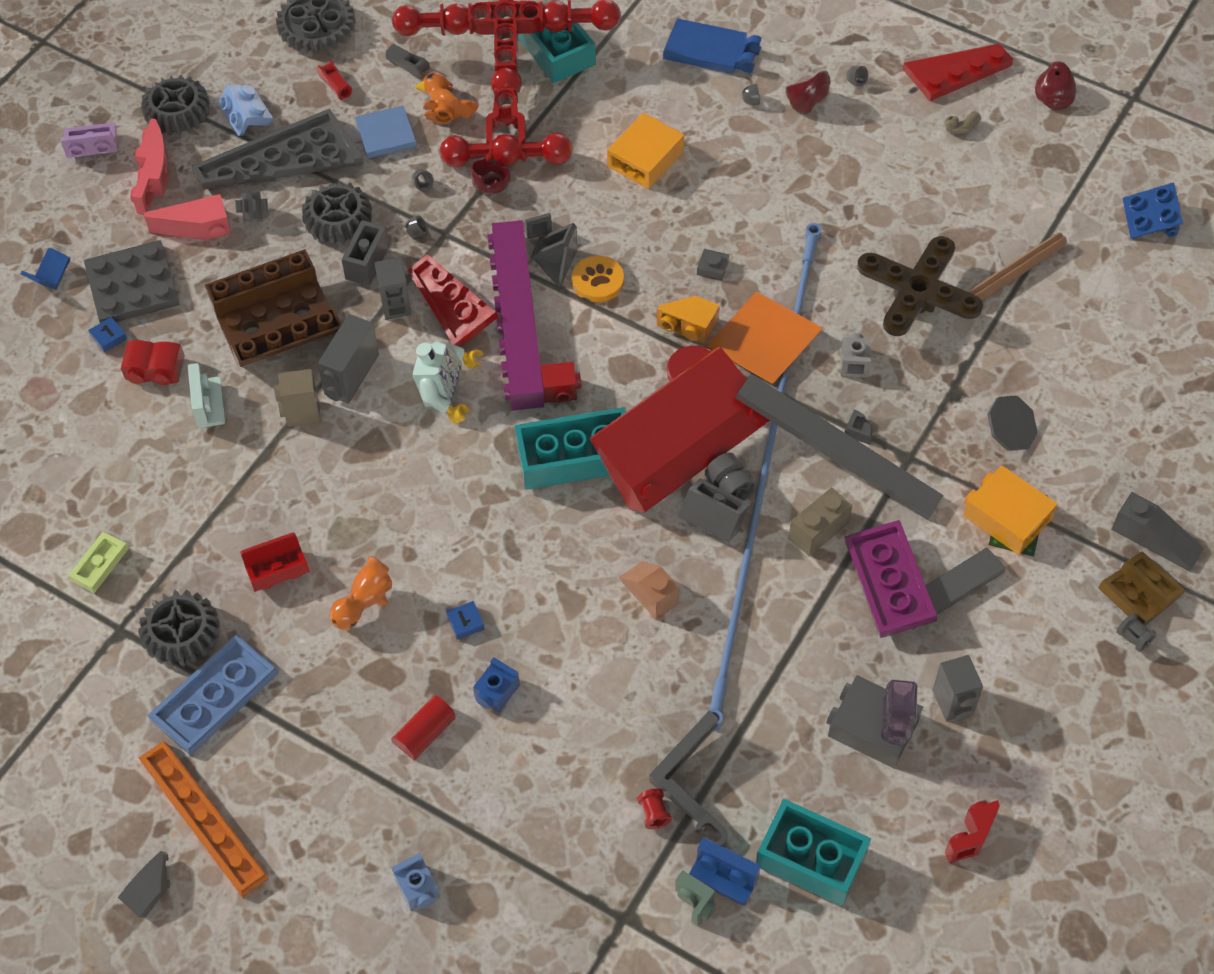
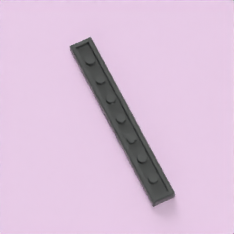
(839, 446)

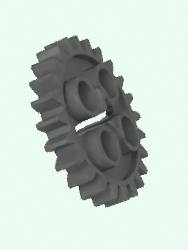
(304, 30)

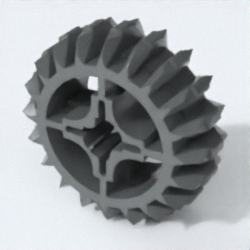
(176, 104)
(336, 205)
(164, 623)

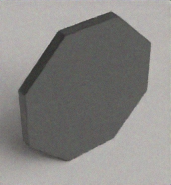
(1012, 423)

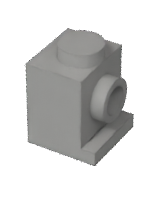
(855, 350)

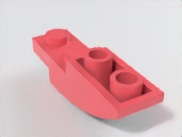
(153, 168)

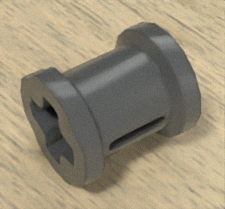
(1136, 632)

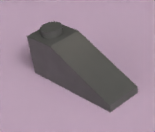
(1156, 531)

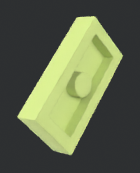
(98, 562)

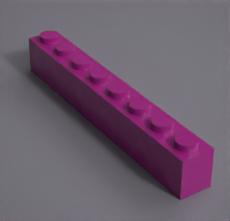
(517, 316)

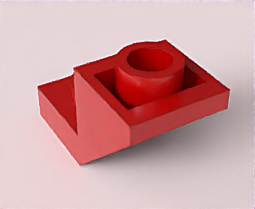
(978, 822)

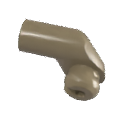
(955, 126)

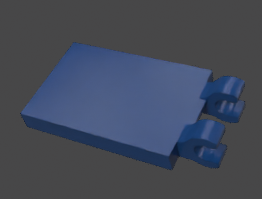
(711, 47)

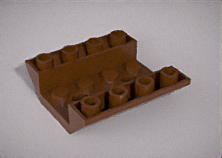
(269, 300)

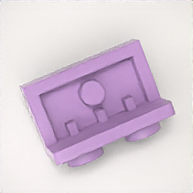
(90, 140)

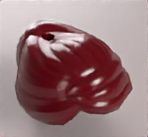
(1056, 86)
(806, 94)

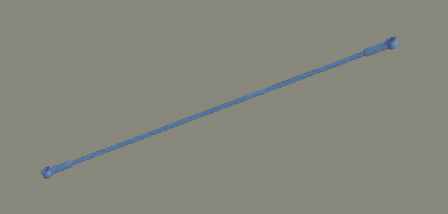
(721, 681)

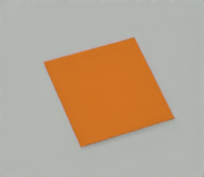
(765, 337)

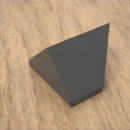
(556, 252)

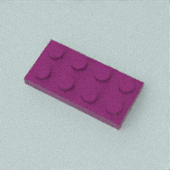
(890, 579)

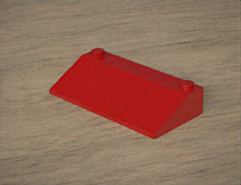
(677, 431)

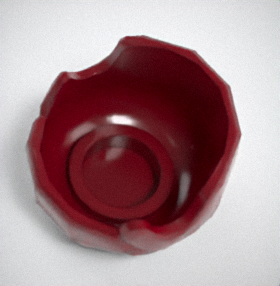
(489, 177)

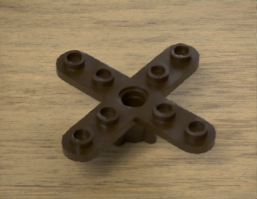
(919, 287)

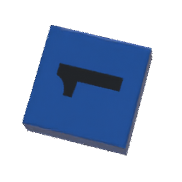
(107, 334)
(465, 620)

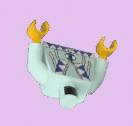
(438, 373)

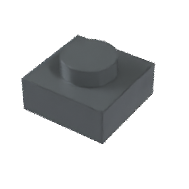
(713, 264)

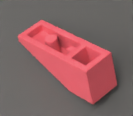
(193, 219)

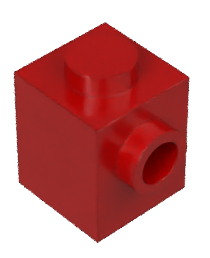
(560, 382)

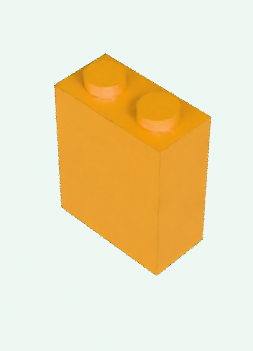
(645, 150)
(1009, 509)

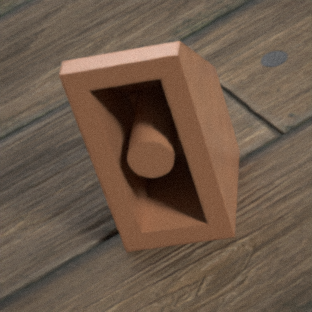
(652, 588)

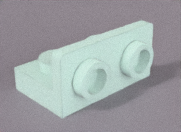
(206, 398)

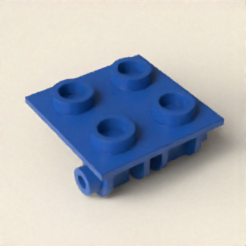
(1153, 211)

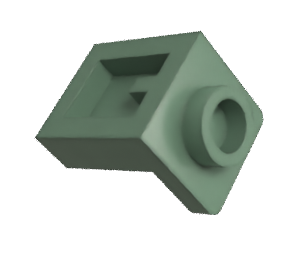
(694, 891)

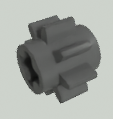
(251, 205)

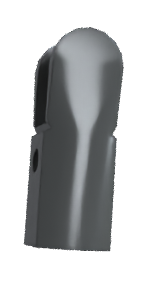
(410, 62)

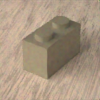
(298, 398)
(820, 521)

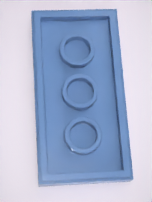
(212, 694)

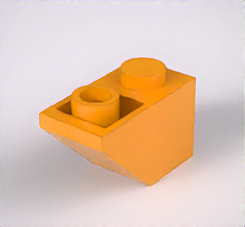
(689, 317)

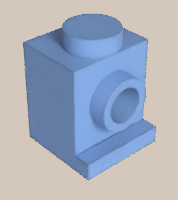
(410, 871)

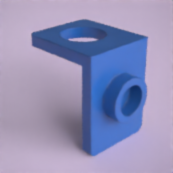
(51, 269)

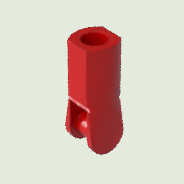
(334, 80)

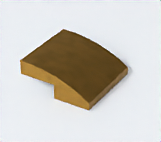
(1141, 588)

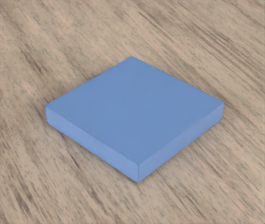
(385, 132)

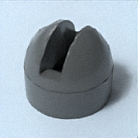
(858, 72)
(751, 95)
(426, 176)
(416, 227)

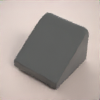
(538, 226)

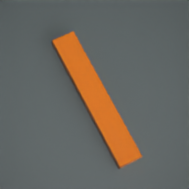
(203, 819)

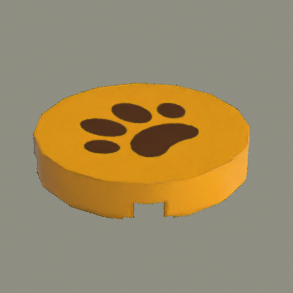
(597, 278)

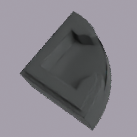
(859, 428)

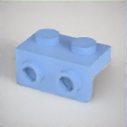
(244, 108)

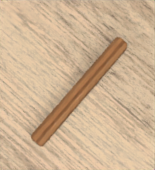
(1019, 266)

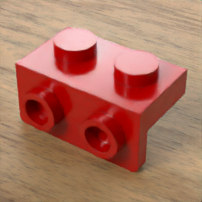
(274, 562)

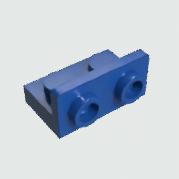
(725, 871)

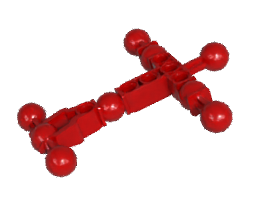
(506, 80)

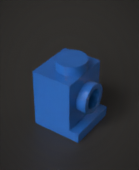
(496, 696)

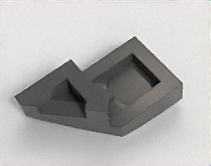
(147, 886)

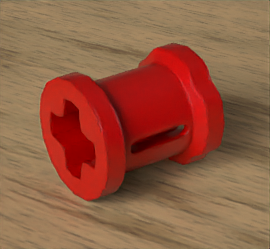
(654, 808)

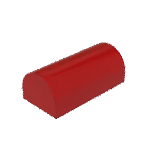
(424, 727)

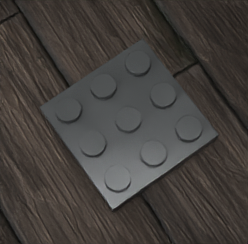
(131, 282)

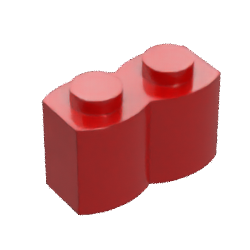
(152, 362)

